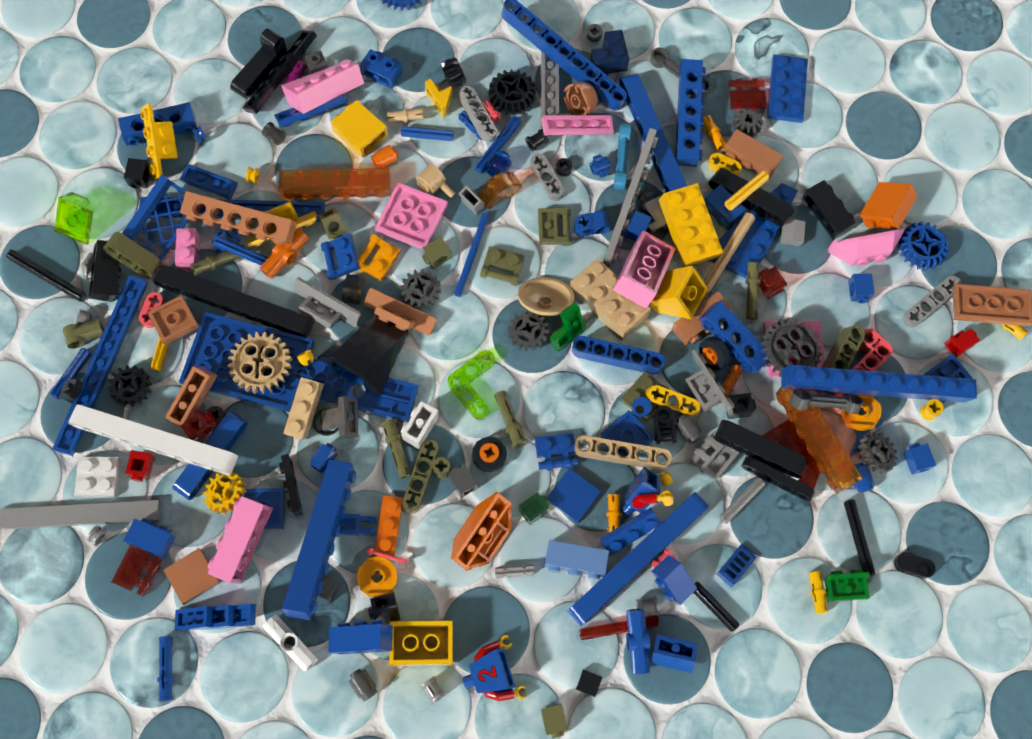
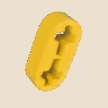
(724, 162)

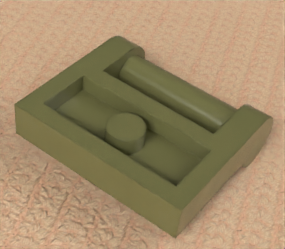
(548, 226)
(504, 261)
(639, 389)

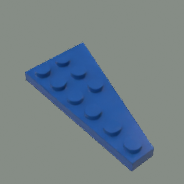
(758, 237)

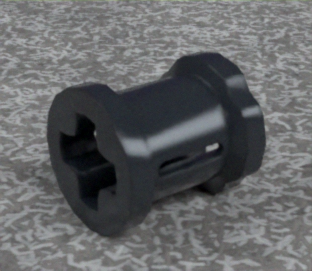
(536, 140)

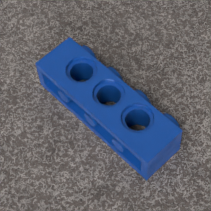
(132, 124)
(744, 338)

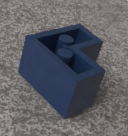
(613, 56)

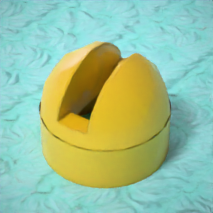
(304, 357)

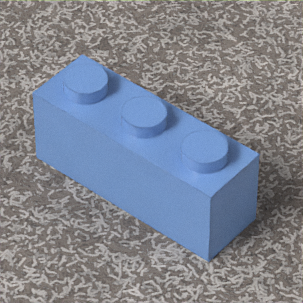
(576, 559)

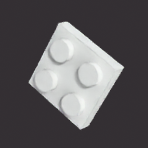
(97, 477)

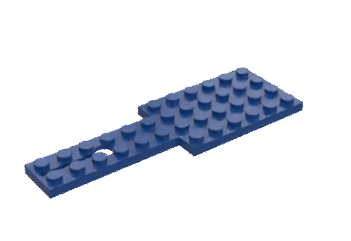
(218, 336)

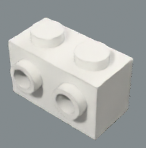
(419, 425)

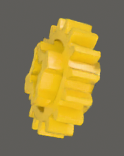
(224, 492)

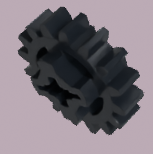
(131, 377)

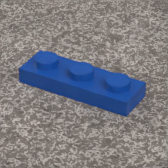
(630, 531)

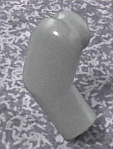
(86, 266)

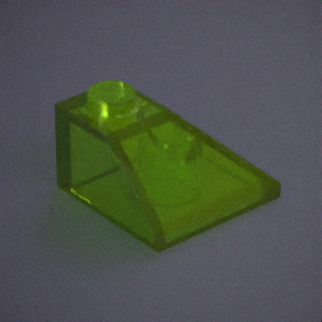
(74, 217)

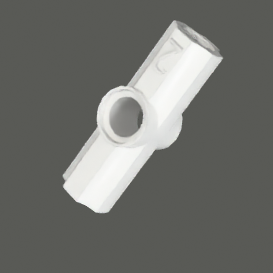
(281, 633)

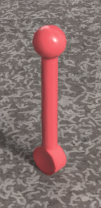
(370, 551)

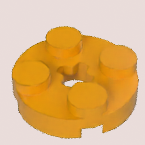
(866, 421)
(369, 569)

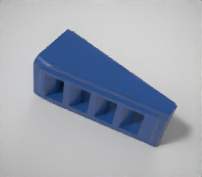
(726, 577)

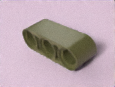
(132, 255)

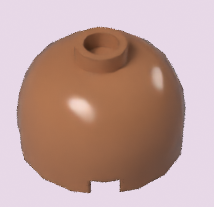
(580, 98)

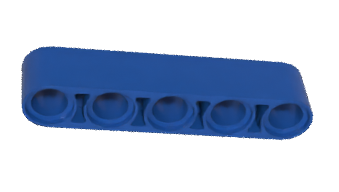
(627, 352)
(224, 438)

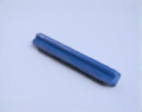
(499, 142)

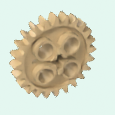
(242, 361)

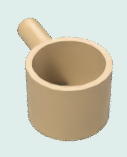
(432, 179)

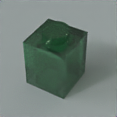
(534, 508)

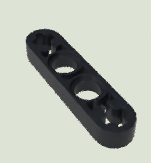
(778, 478)

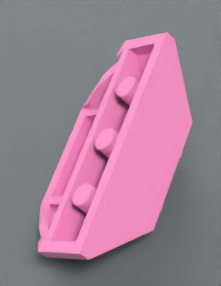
(866, 248)

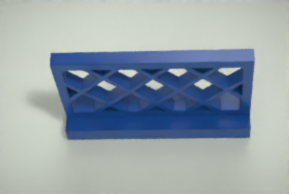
(146, 209)

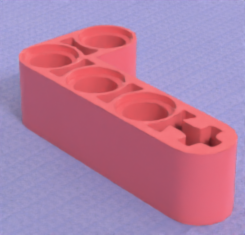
(872, 354)

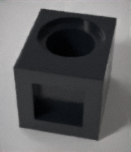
(137, 173)
(748, 402)
(384, 608)

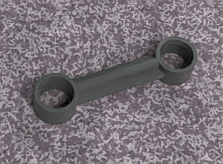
(672, 67)
(802, 400)

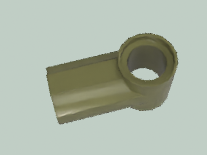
(77, 334)

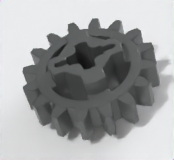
(411, 292)
(521, 332)
(877, 452)

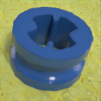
(199, 134)

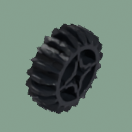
(514, 98)

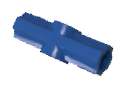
(638, 641)

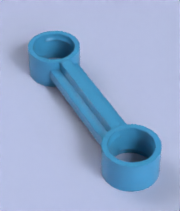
(622, 157)

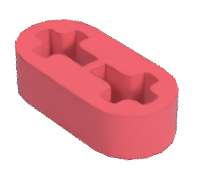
(148, 306)

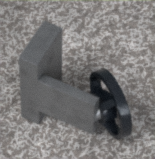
(654, 209)
(342, 418)

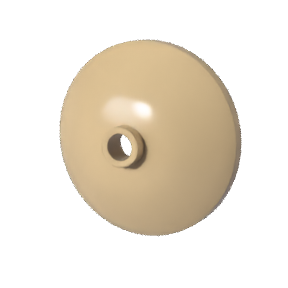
(545, 296)

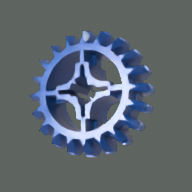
(927, 240)

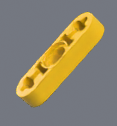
(687, 400)

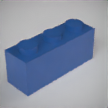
(360, 638)

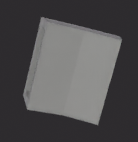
(478, 207)
(793, 232)

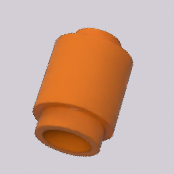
(385, 157)

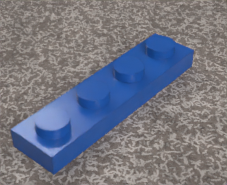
(288, 117)

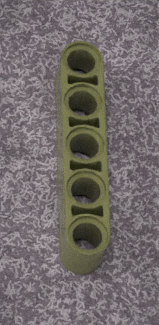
(837, 356)

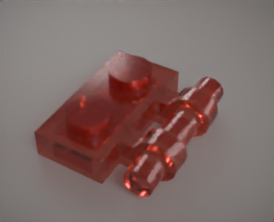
(747, 98)
(131, 568)

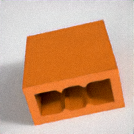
(888, 205)

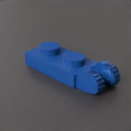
(351, 525)

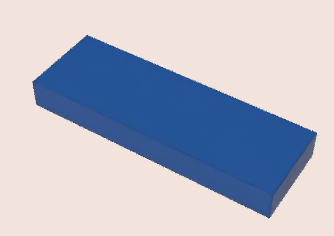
(208, 181)

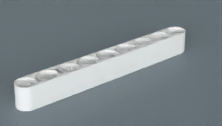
(153, 440)

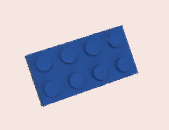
(787, 88)

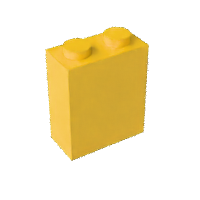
(359, 128)

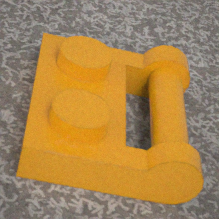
(381, 261)

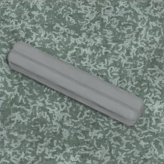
(742, 500)

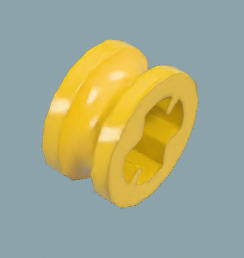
(252, 175)

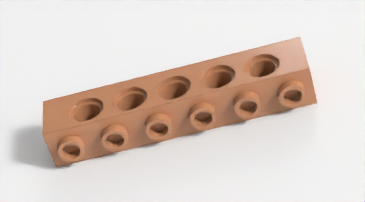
(193, 203)

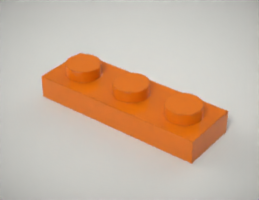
(389, 525)

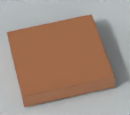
(173, 320)
(190, 576)

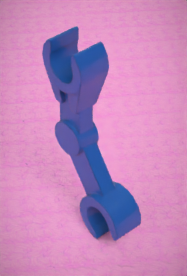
(859, 434)

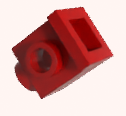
(962, 342)
(137, 460)

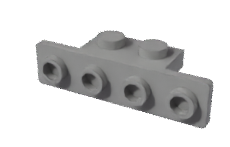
(324, 307)
(705, 388)

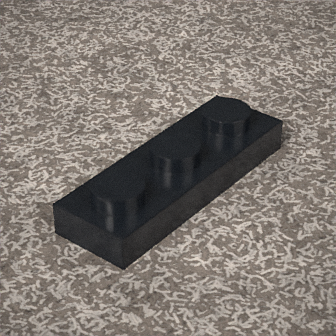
(290, 485)

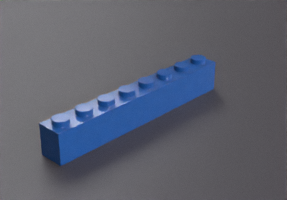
(319, 540)

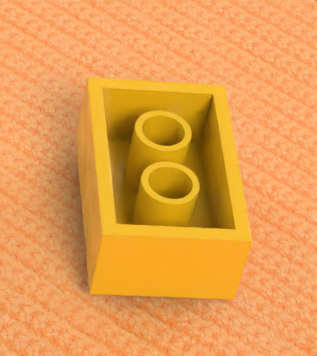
(422, 643)

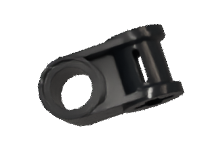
(664, 429)

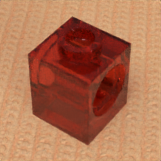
(771, 282)
(192, 428)

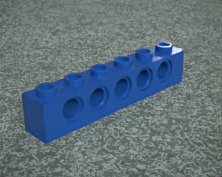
(690, 69)

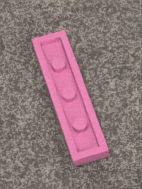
(577, 125)

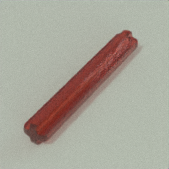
(613, 628)

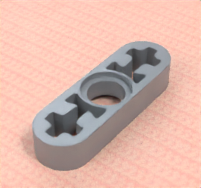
(547, 169)

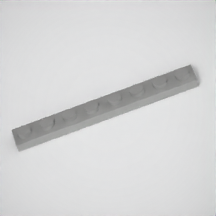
(628, 205)

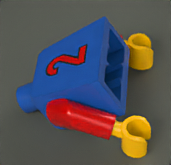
(646, 491)
(492, 673)

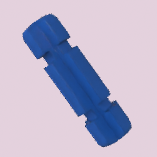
(464, 118)

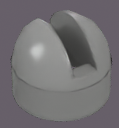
(83, 317)

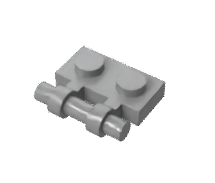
(718, 461)

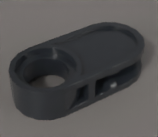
(910, 564)

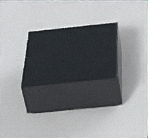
(589, 683)

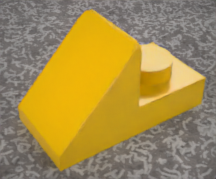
(440, 98)

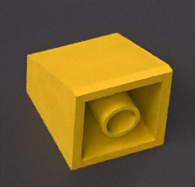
(679, 293)

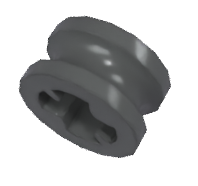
(594, 38)

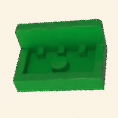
(847, 586)

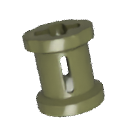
(436, 465)

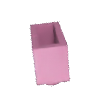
(187, 248)

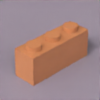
(752, 153)
(691, 330)
(191, 395)

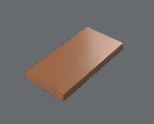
(992, 304)

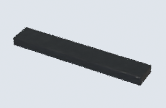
(279, 71)

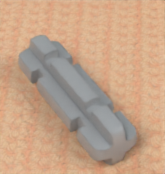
(515, 571)

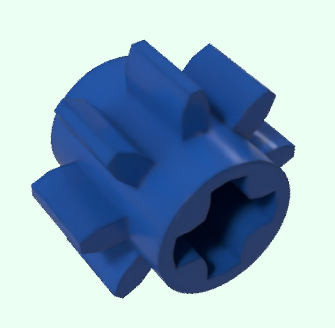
(600, 165)

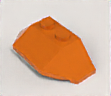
(482, 532)

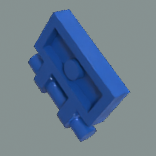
(554, 446)

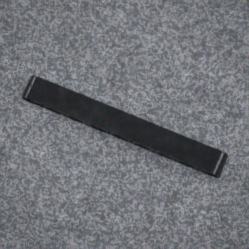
(233, 301)

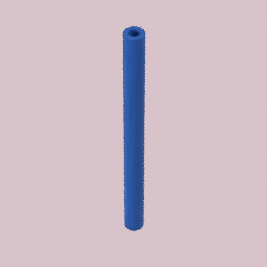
(471, 255)

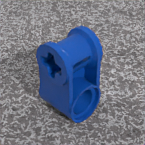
(592, 223)

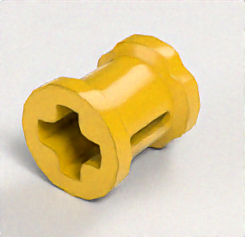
(931, 410)

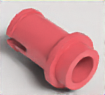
(494, 115)

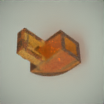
(499, 186)

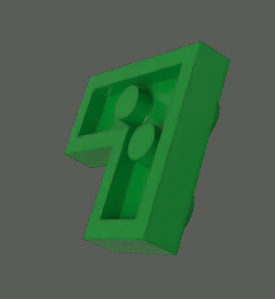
(572, 326)

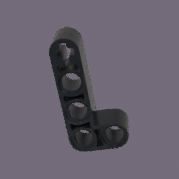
(260, 64)

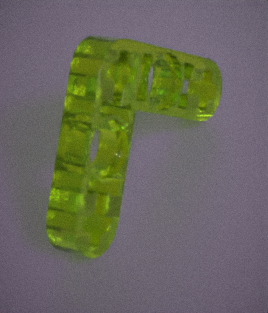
(466, 379)

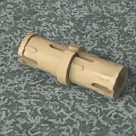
(405, 115)

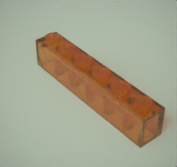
(334, 183)
(821, 443)

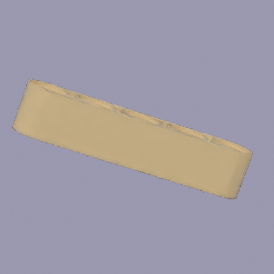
(613, 456)

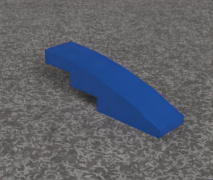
(215, 617)

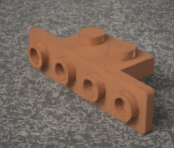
(399, 313)

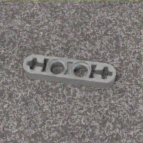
(486, 129)
(932, 301)

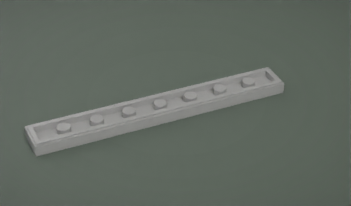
(79, 514)

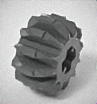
(747, 122)

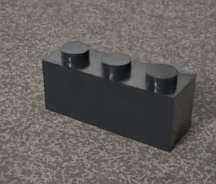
(829, 209)
(104, 274)

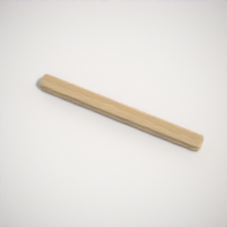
(728, 251)

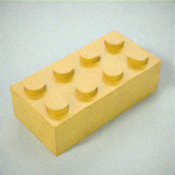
(690, 225)

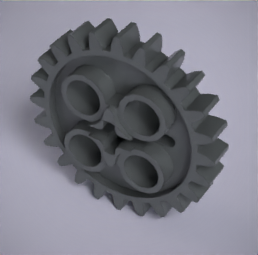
(803, 340)

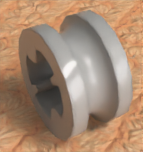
(96, 535)

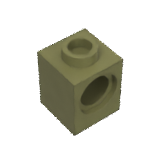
(332, 216)
(436, 253)
(554, 721)

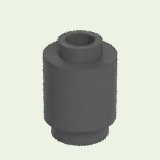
(688, 429)
(362, 684)

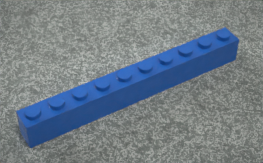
(878, 383)

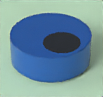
(641, 407)

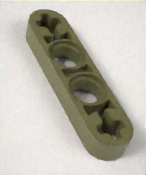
(419, 475)

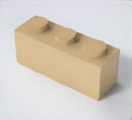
(303, 408)

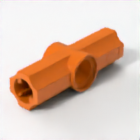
(283, 255)

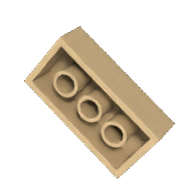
(595, 290)

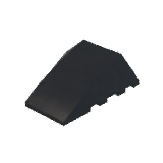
(368, 352)

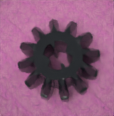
(453, 72)

